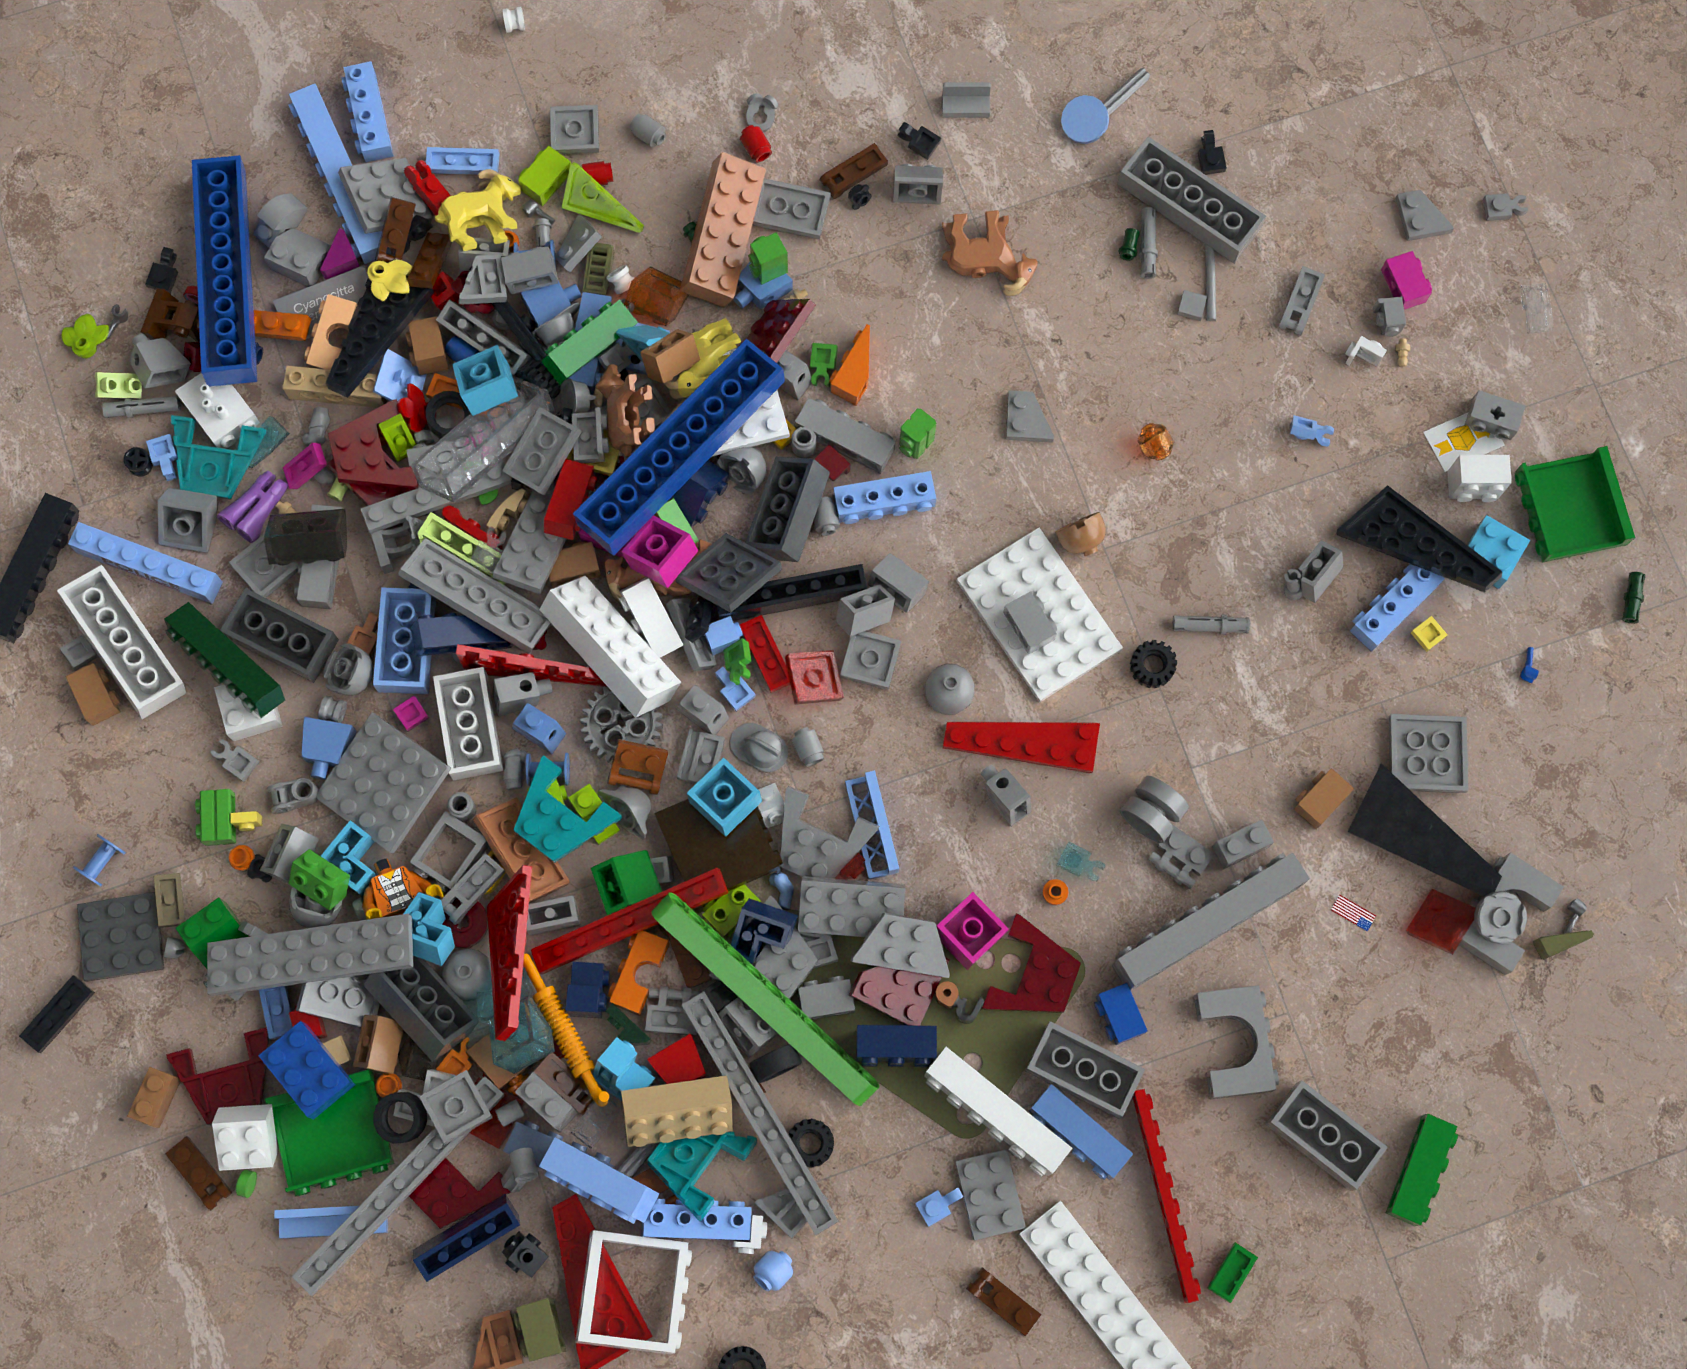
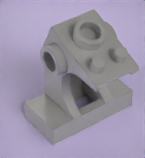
(386, 544)

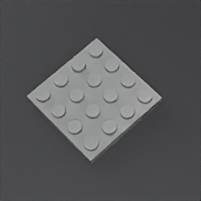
(383, 782)

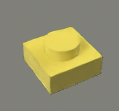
(1429, 633)
(246, 820)

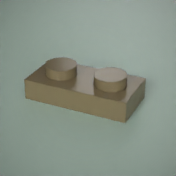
(169, 900)

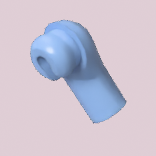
(785, 888)

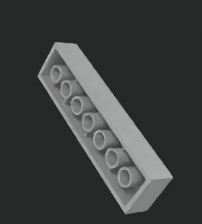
(1214, 919)

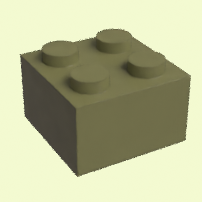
(540, 1329)

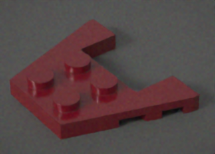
(360, 455)
(1046, 977)
(226, 1086)
(450, 1196)

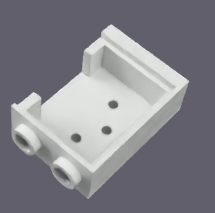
(217, 410)

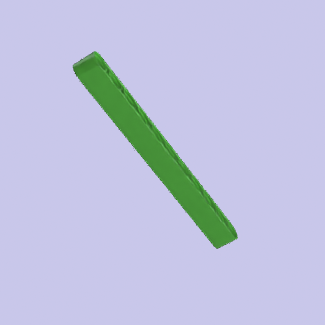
(765, 999)

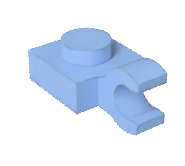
(1308, 429)
(162, 453)
(735, 694)
(935, 1207)

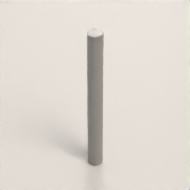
(1210, 283)

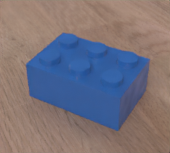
(306, 1070)

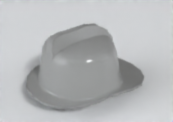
(558, 327)
(573, 396)
(759, 747)

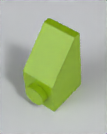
(585, 804)

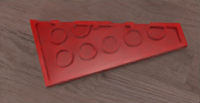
(506, 664)
(507, 941)
(614, 1307)

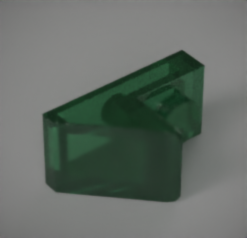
(631, 1031)

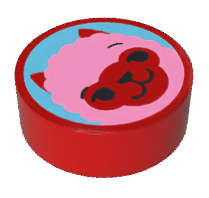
(191, 294)

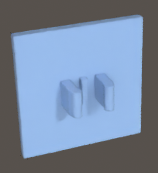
(394, 376)

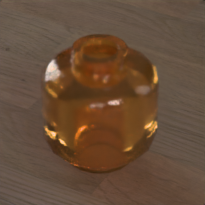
(1155, 441)

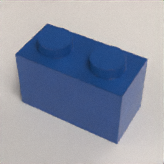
(1120, 1014)

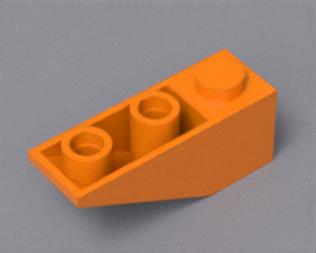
(853, 375)

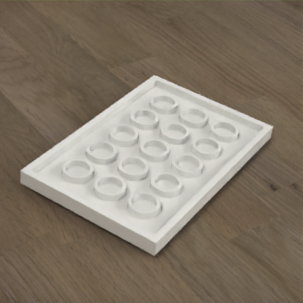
(1082, 634)

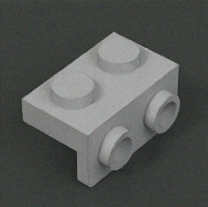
(591, 442)

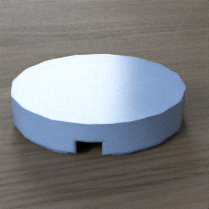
(1085, 119)

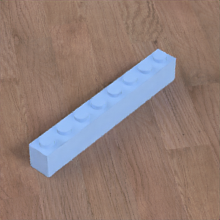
(331, 155)

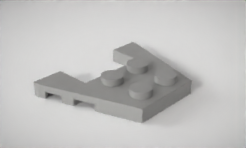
(813, 851)
(786, 966)

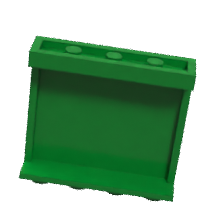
(1574, 505)
(335, 1143)

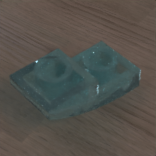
(273, 438)

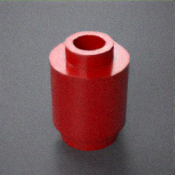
(755, 143)
(599, 171)

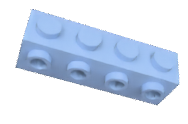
(368, 112)
(885, 497)
(1395, 606)
(677, 1221)

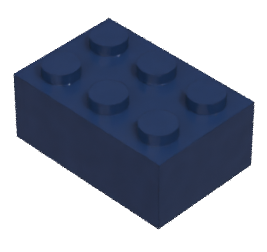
(896, 1045)

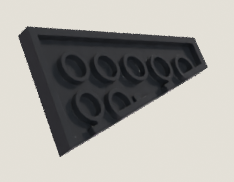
(371, 333)
(1406, 533)
(1408, 828)

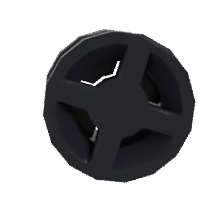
(134, 457)

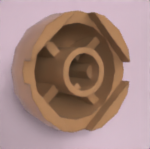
(1083, 535)

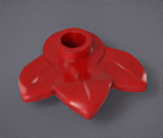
(414, 408)

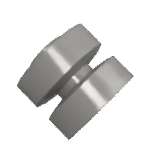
(1154, 809)

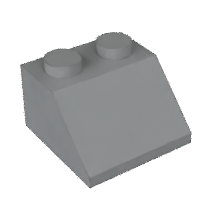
(918, 184)
(297, 256)
(186, 519)

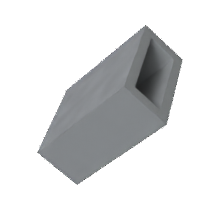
(546, 1102)

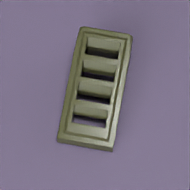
(601, 254)
(1554, 944)

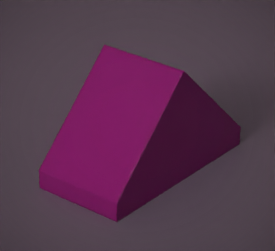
(339, 257)

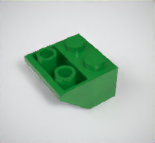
(625, 880)

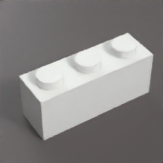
(650, 617)

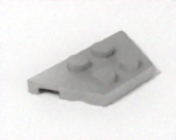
(904, 945)

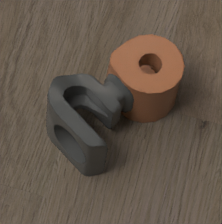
(948, 997)

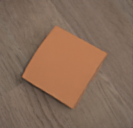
(482, 1057)

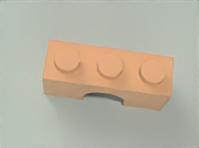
(334, 314)

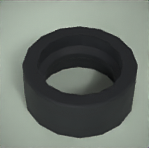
(435, 403)
(775, 1063)
(380, 1117)

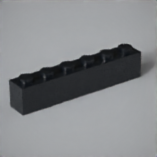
(33, 562)
(800, 592)

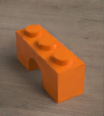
(644, 950)

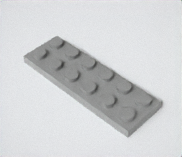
(530, 551)
(475, 595)

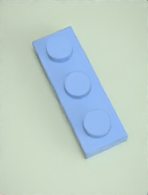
(461, 160)

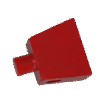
(678, 1062)

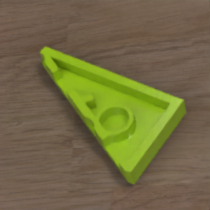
(590, 199)

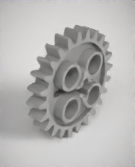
(612, 705)

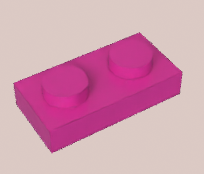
(304, 466)

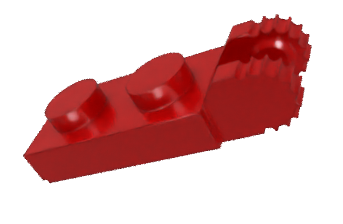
(428, 188)
(470, 526)

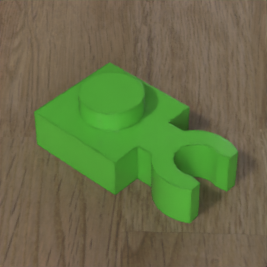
(823, 359)
(736, 659)

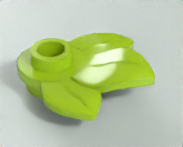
(84, 336)

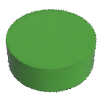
(246, 1183)

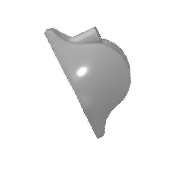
(632, 805)

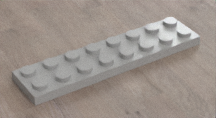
(309, 955)

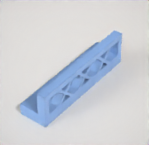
(880, 818)
(315, 1221)

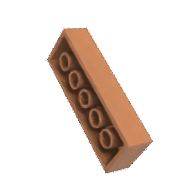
(723, 229)

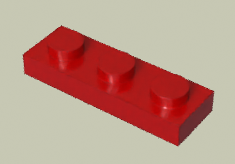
(765, 653)

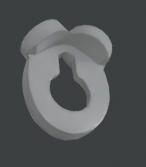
(755, 101)

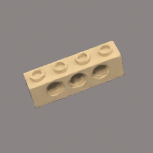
(310, 385)

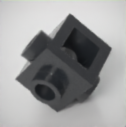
(524, 1253)

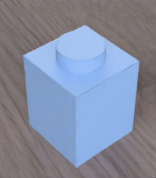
(722, 634)

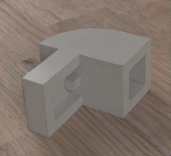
(278, 215)

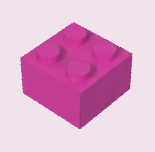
(660, 551)
(970, 930)

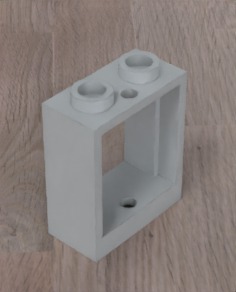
(463, 830)

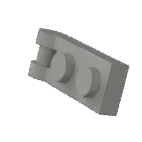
(1302, 300)
(471, 887)

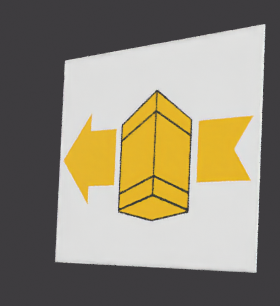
(1457, 439)

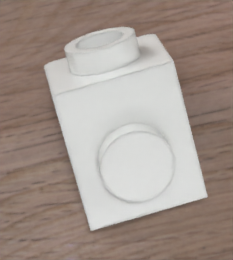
(1367, 350)
(771, 806)
(758, 1231)

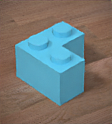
(346, 854)
(430, 938)
(618, 1070)

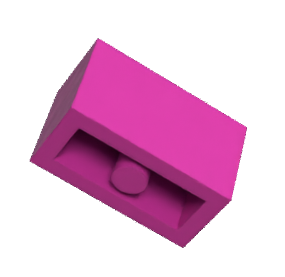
(1406, 279)

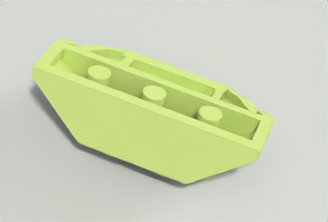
(450, 539)

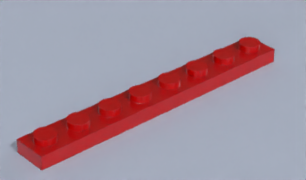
(624, 922)
(1169, 1206)

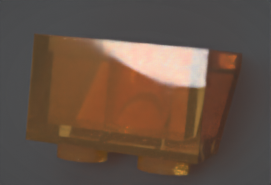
(656, 296)

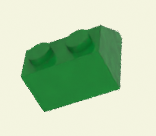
(209, 925)

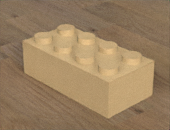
(677, 1111)

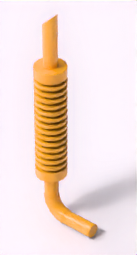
(564, 1032)

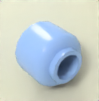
(773, 1270)

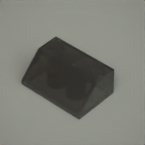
(306, 537)

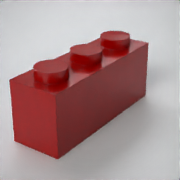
(569, 494)

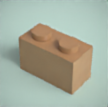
(427, 346)
(670, 356)
(575, 563)
(93, 693)
(1323, 798)
(378, 1044)
(154, 1097)

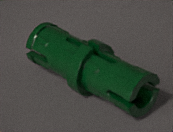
(1633, 597)

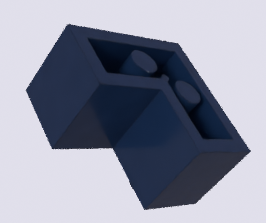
(701, 491)
(761, 924)
(586, 990)

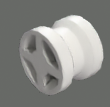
(513, 19)
(621, 279)

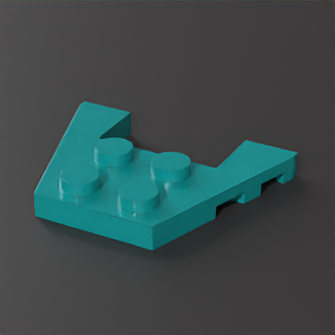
(212, 468)
(553, 826)
(685, 1160)

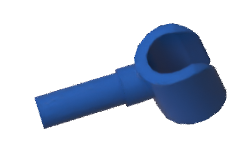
(1529, 673)

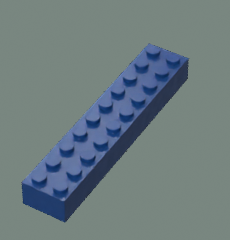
(224, 271)
(679, 447)

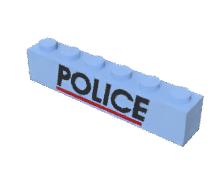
(145, 563)

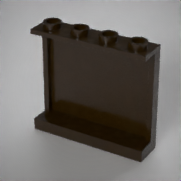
(702, 847)

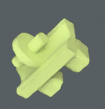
(117, 385)

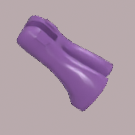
(252, 524)

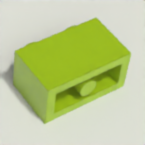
(544, 175)

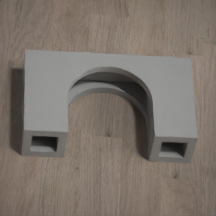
(1523, 881)
(1245, 1006)

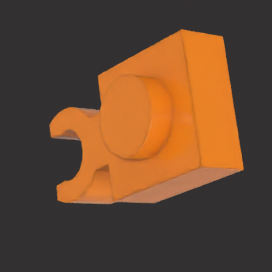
(456, 1062)

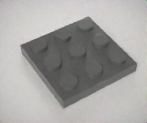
(728, 572)
(120, 937)

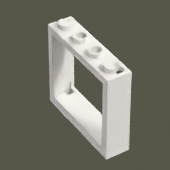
(589, 1288)

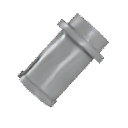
(542, 230)

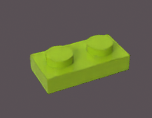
(397, 436)

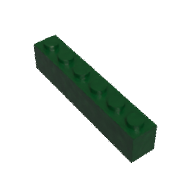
(224, 660)

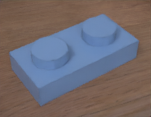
(276, 1010)

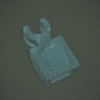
(1075, 860)

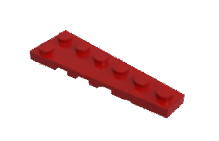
(1041, 743)

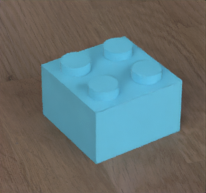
(485, 380)
(1498, 546)
(724, 797)

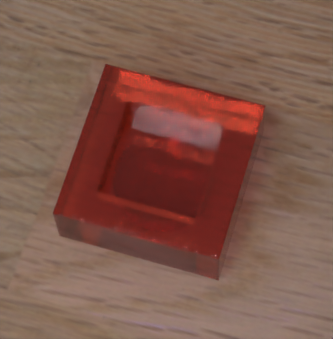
(853, 868)

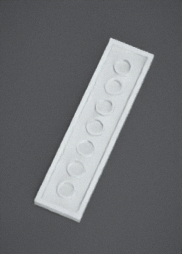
(1099, 1293)

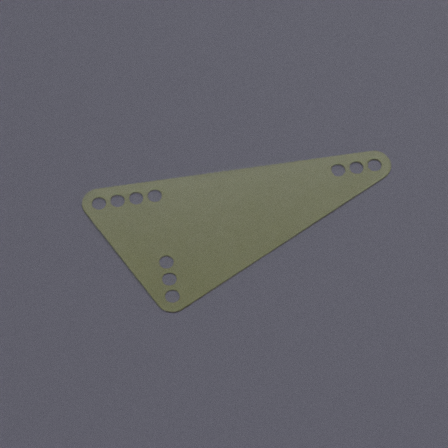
(998, 1036)

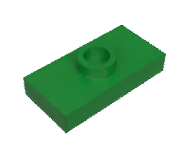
(1232, 1272)

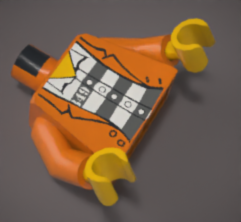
(394, 890)

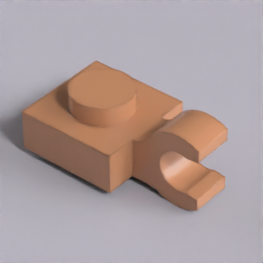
(365, 637)

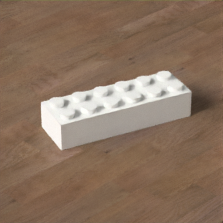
(121, 641)
(610, 646)
(997, 1112)

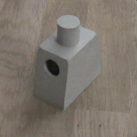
(157, 362)
(793, 371)
(510, 694)
(702, 710)
(1006, 794)

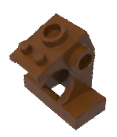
(160, 316)

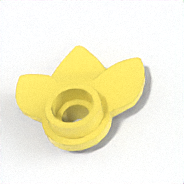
(392, 279)

